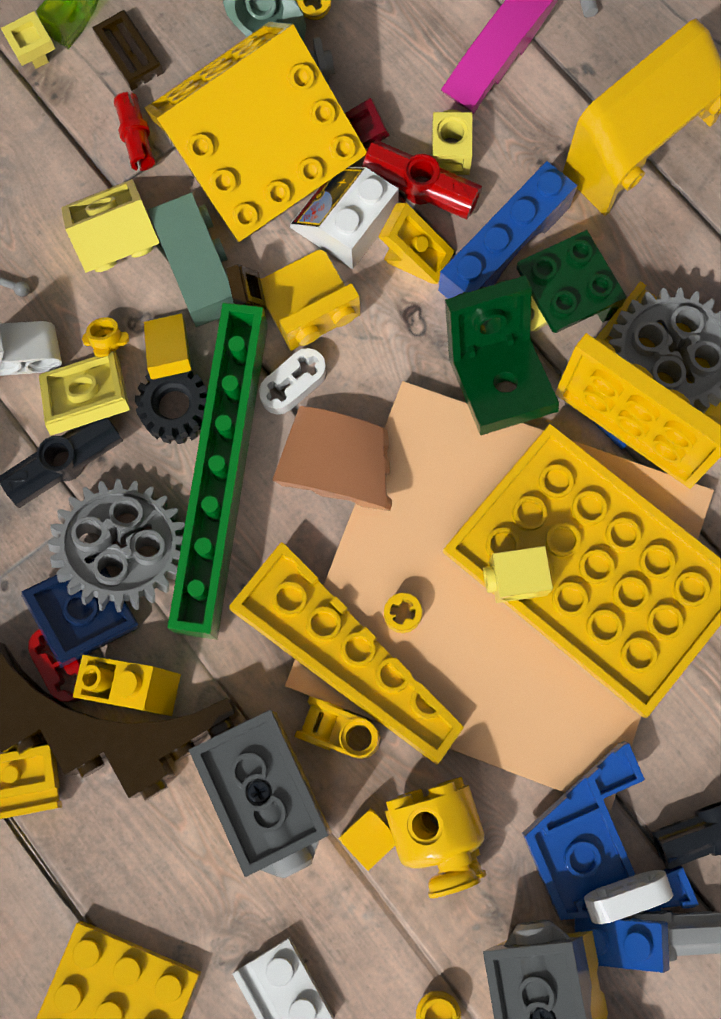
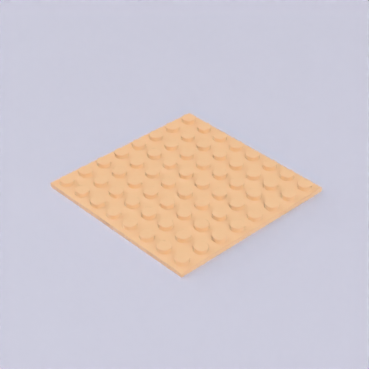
(493, 671)

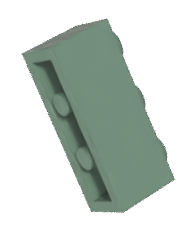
(193, 256)

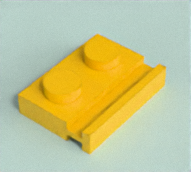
(28, 782)

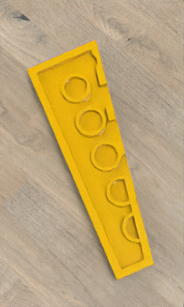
(317, 630)

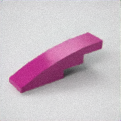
(495, 50)

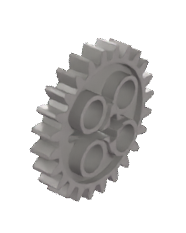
(674, 348)
(98, 516)

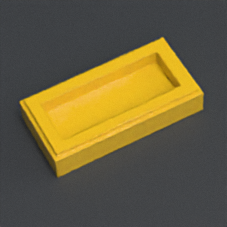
(166, 346)

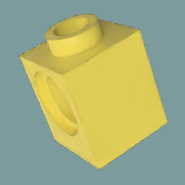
(452, 156)
(518, 574)

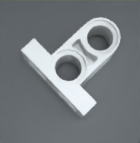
(28, 348)

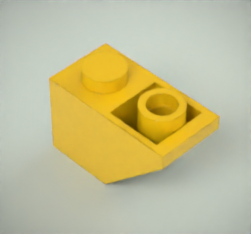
(127, 685)

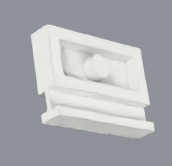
(281, 986)

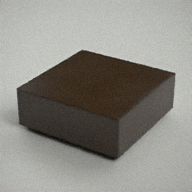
(245, 286)

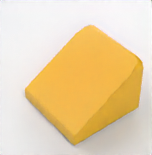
(368, 839)

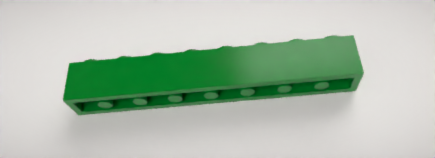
(218, 472)

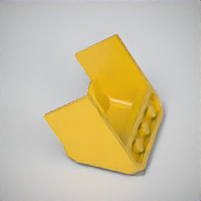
(643, 113)

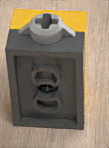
(262, 796)
(545, 974)

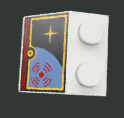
(347, 213)

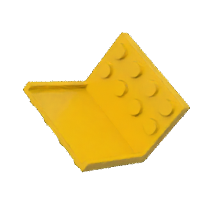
(258, 127)
(638, 408)

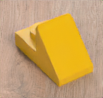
(414, 244)

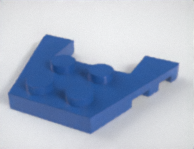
(579, 845)

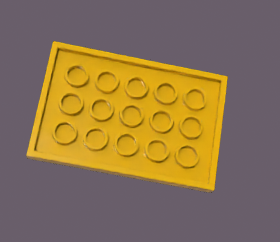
(627, 581)

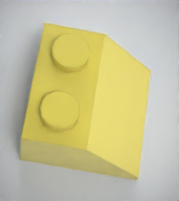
(109, 227)

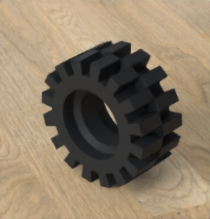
(168, 428)

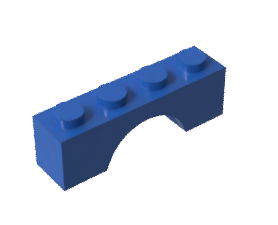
(523, 217)

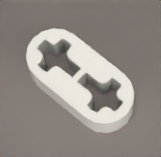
(286, 374)
(628, 896)

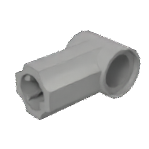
(689, 932)

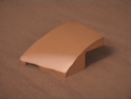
(336, 458)

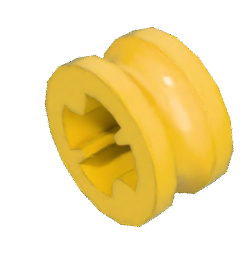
(396, 601)

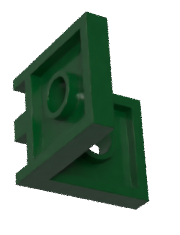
(497, 353)

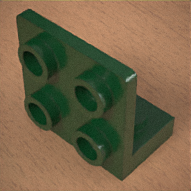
(572, 282)

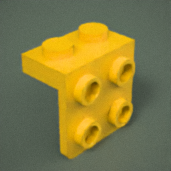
(309, 299)

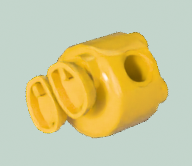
(449, 846)

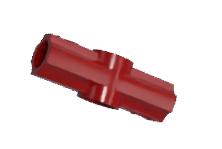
(443, 188)

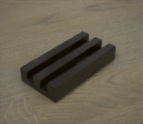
(141, 73)

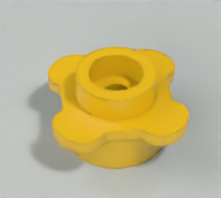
(104, 336)

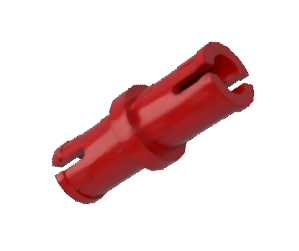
(134, 131)

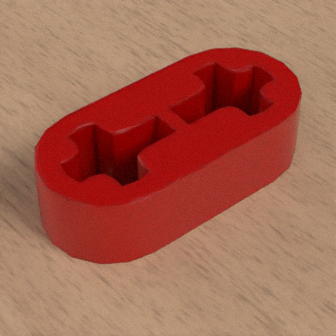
(50, 669)

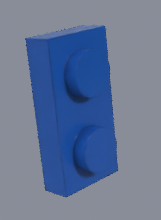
(630, 943)

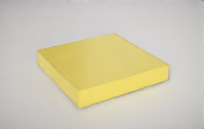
(83, 393)

